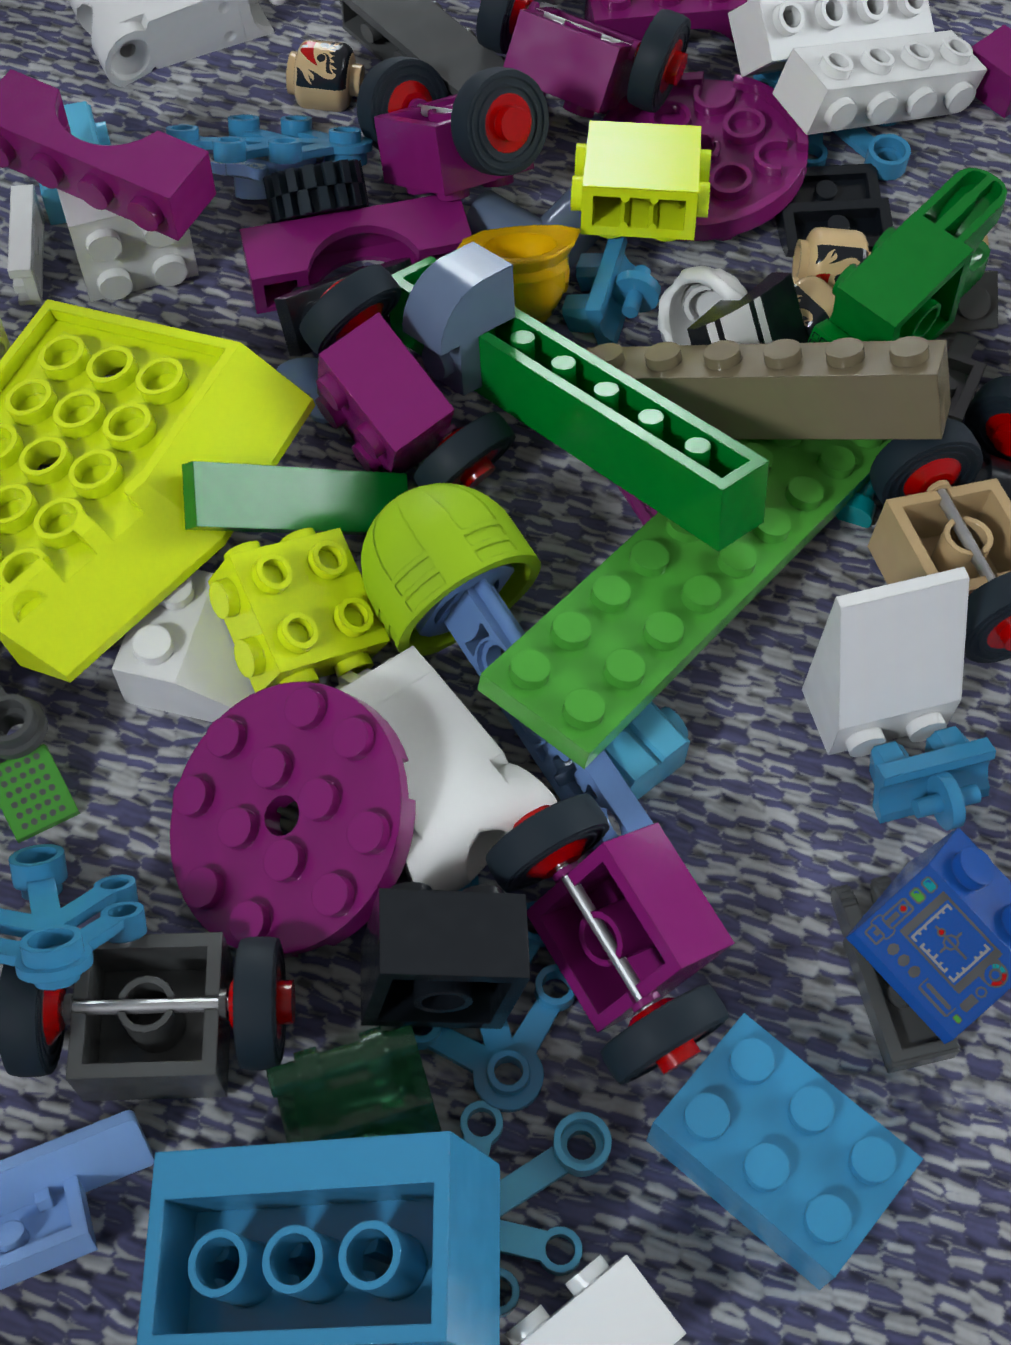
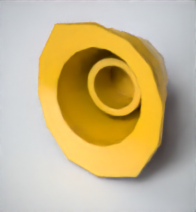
(538, 262)

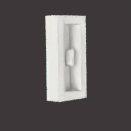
(26, 244)

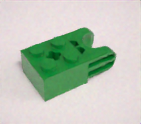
(922, 266)

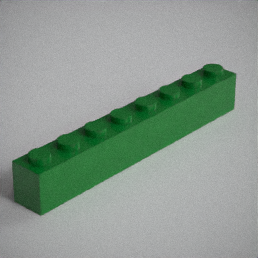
(615, 425)

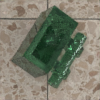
(355, 1089)

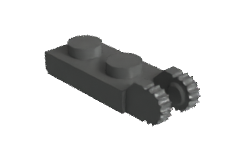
(899, 1031)

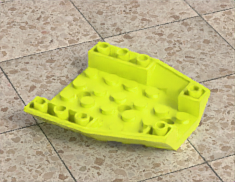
(105, 524)

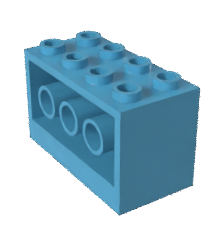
(324, 1244)

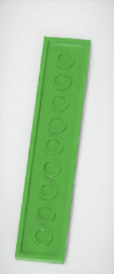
(663, 600)

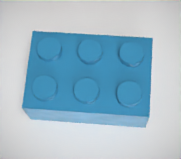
(783, 1151)

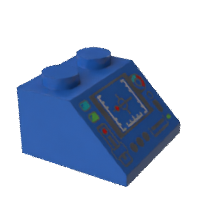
(942, 934)

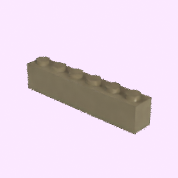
(800, 388)

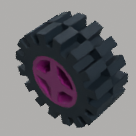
(315, 190)

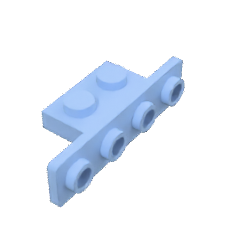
(45, 1190)

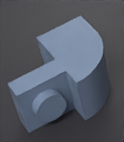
(455, 305)

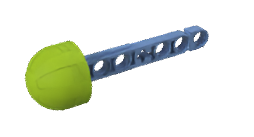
(447, 571)

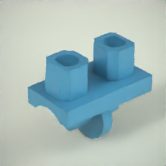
(616, 293)
(934, 782)

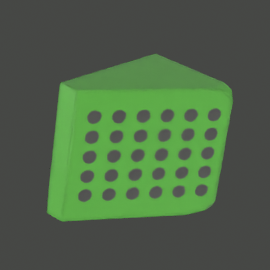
(34, 794)

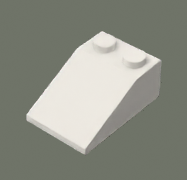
(182, 657)
(890, 663)

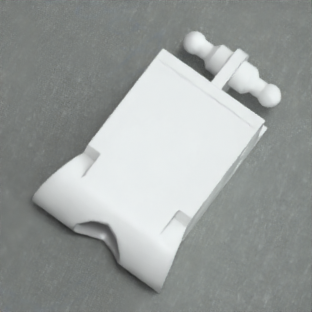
(147, 34)
(454, 771)

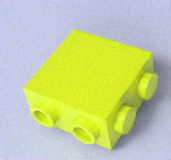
(641, 180)
(296, 609)

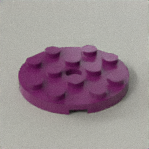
(753, 143)
(351, 827)

